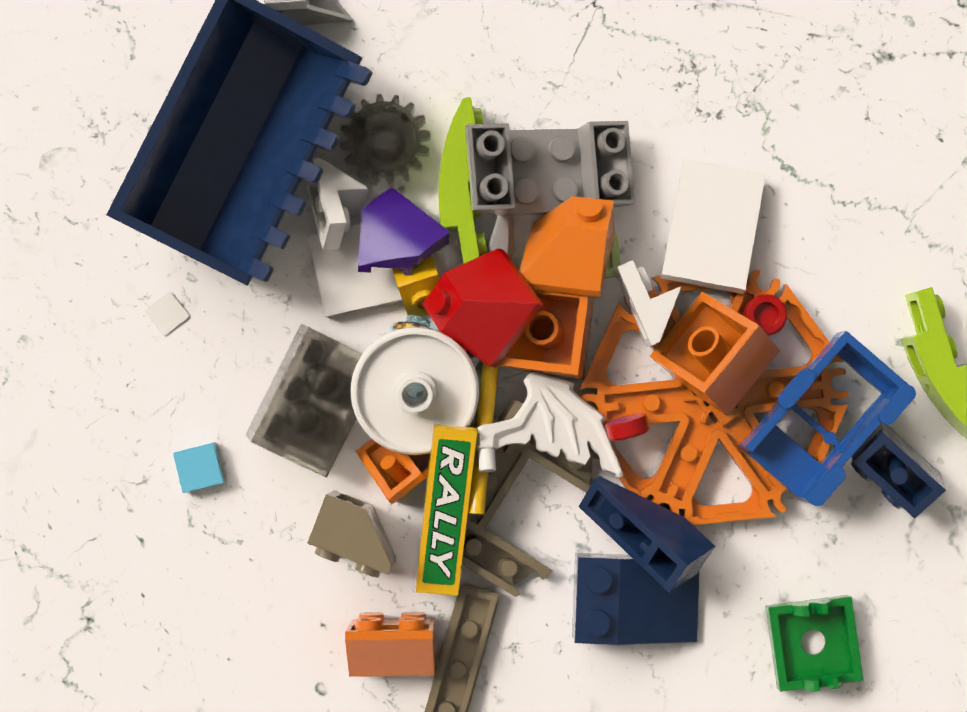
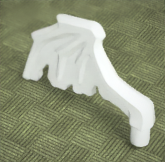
(556, 421)

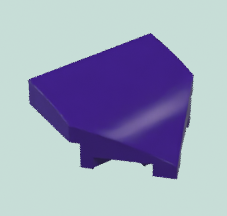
(397, 234)

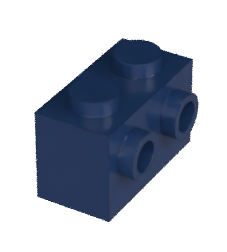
(898, 470)

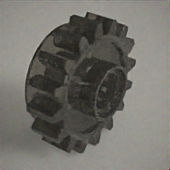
(390, 162)

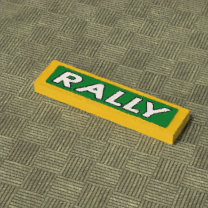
(446, 509)

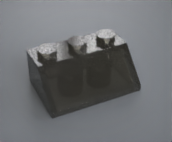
(308, 402)

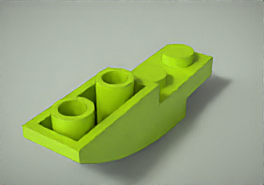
(454, 184)
(932, 358)

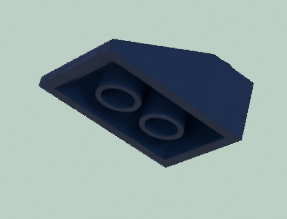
(625, 605)

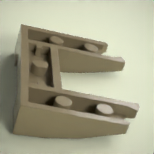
(488, 552)

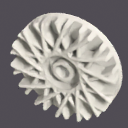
(407, 358)

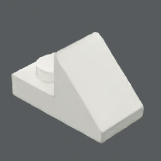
(333, 203)
(648, 313)

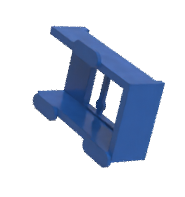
(788, 461)

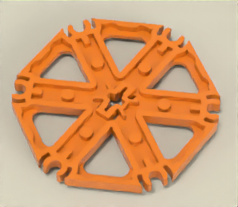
(695, 431)

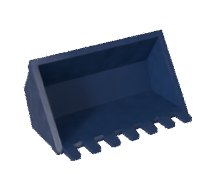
(238, 138)

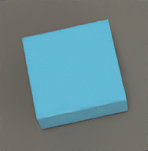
(199, 467)

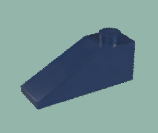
(652, 535)

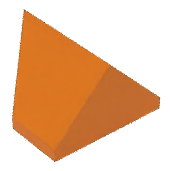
(393, 471)

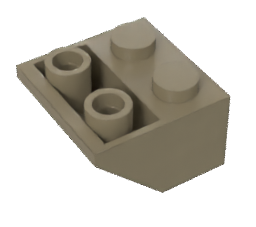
(353, 532)

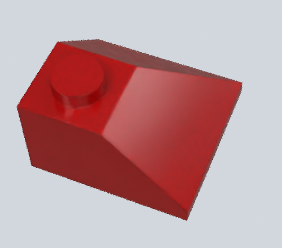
(483, 305)

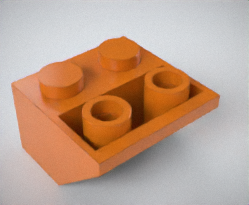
(391, 645)

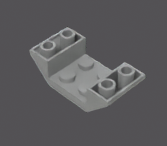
(545, 167)

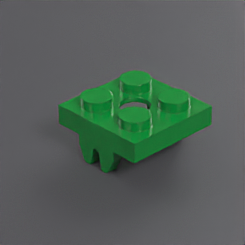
(834, 664)

